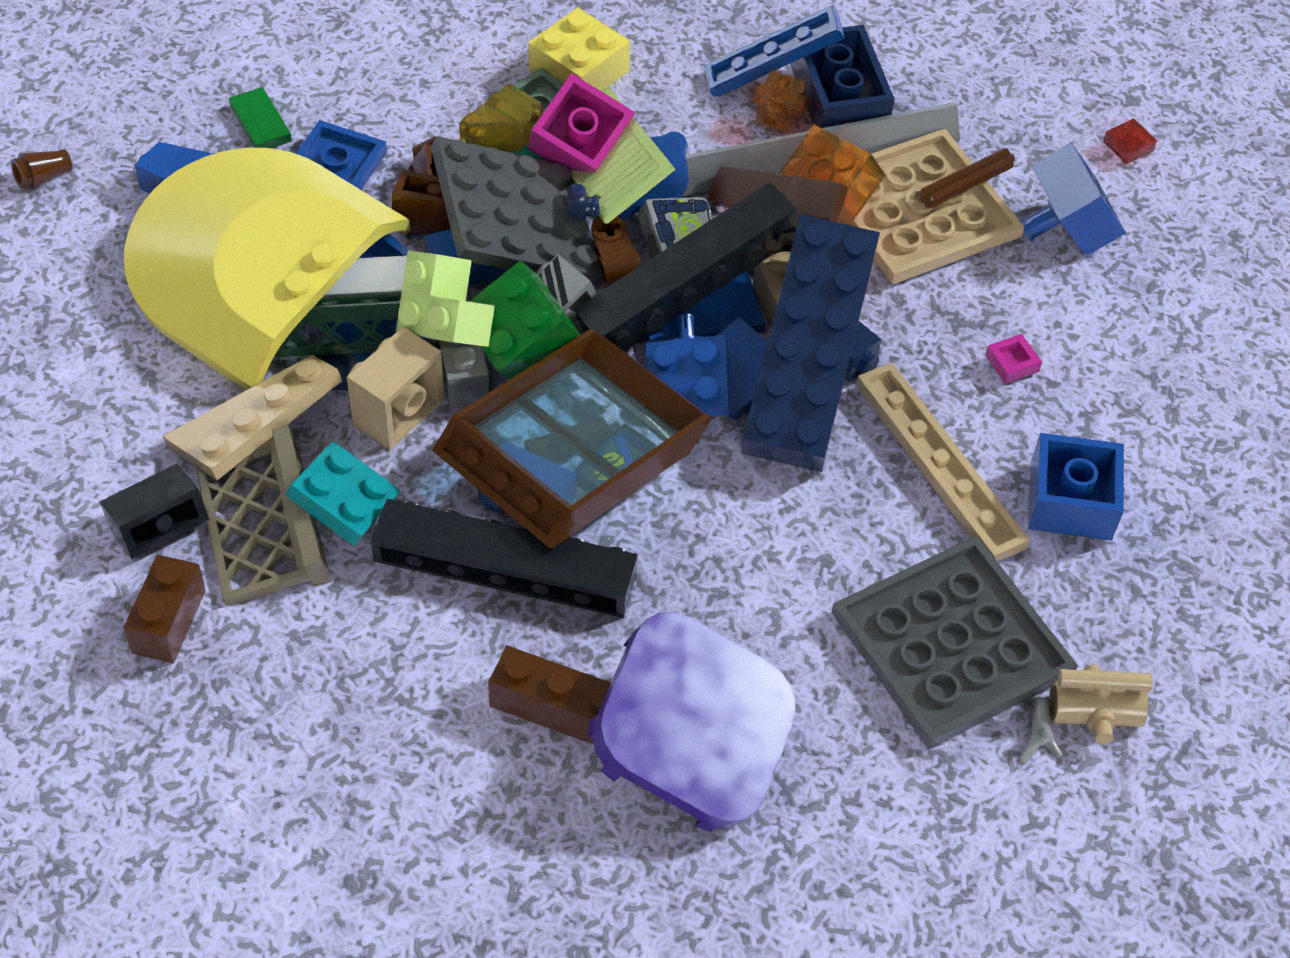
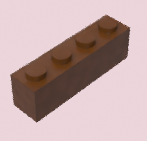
(546, 692)

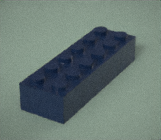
(810, 343)

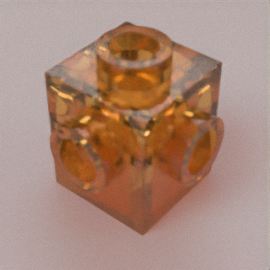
(780, 101)

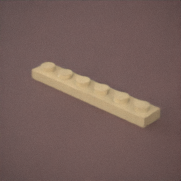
(941, 462)

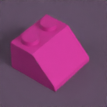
(579, 126)

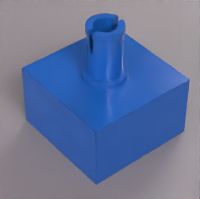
(1073, 201)

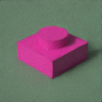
(1013, 358)

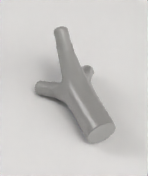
(1041, 731)

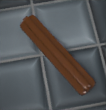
(967, 178)

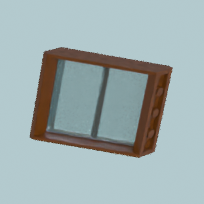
(571, 437)

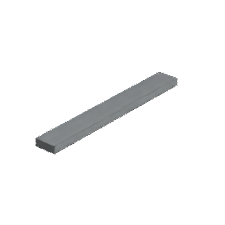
(868, 134)

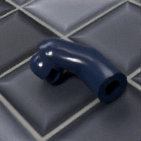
(579, 205)

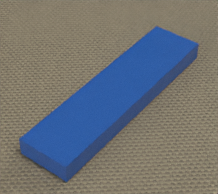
(774, 51)

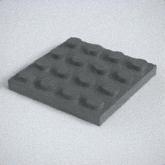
(511, 209)
(952, 640)

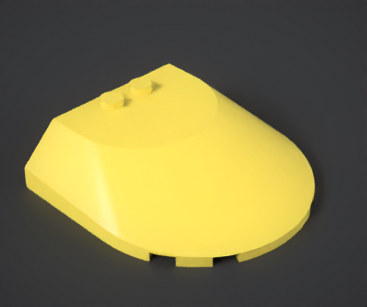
(244, 250)

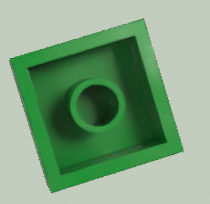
(525, 321)

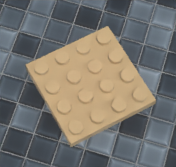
(924, 238)

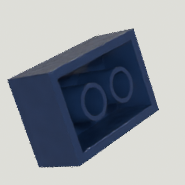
(845, 81)

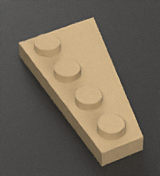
(245, 422)

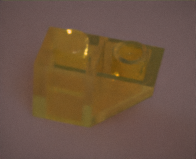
(502, 120)

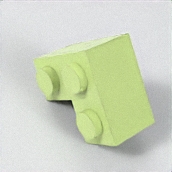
(436, 303)

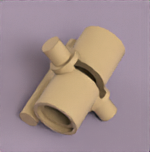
(1100, 699)

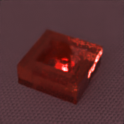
(1130, 141)

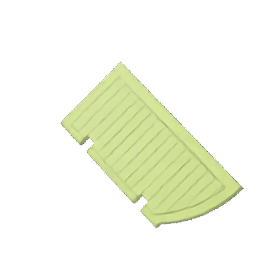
(626, 172)

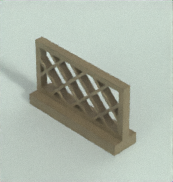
(301, 530)

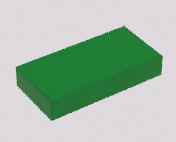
(260, 119)

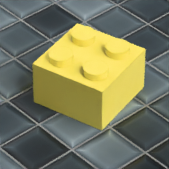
(581, 47)

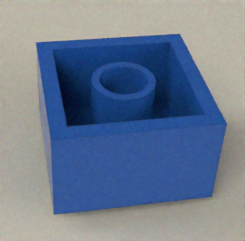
(1076, 486)

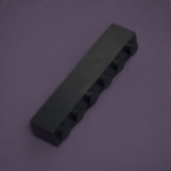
(691, 268)
(504, 557)

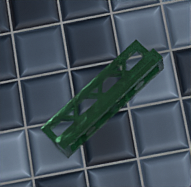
(339, 310)

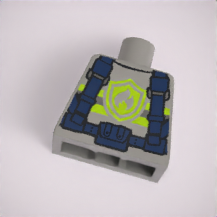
(670, 220)

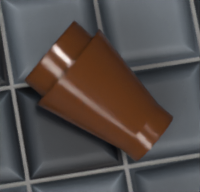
(37, 168)

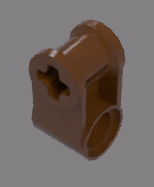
(614, 249)

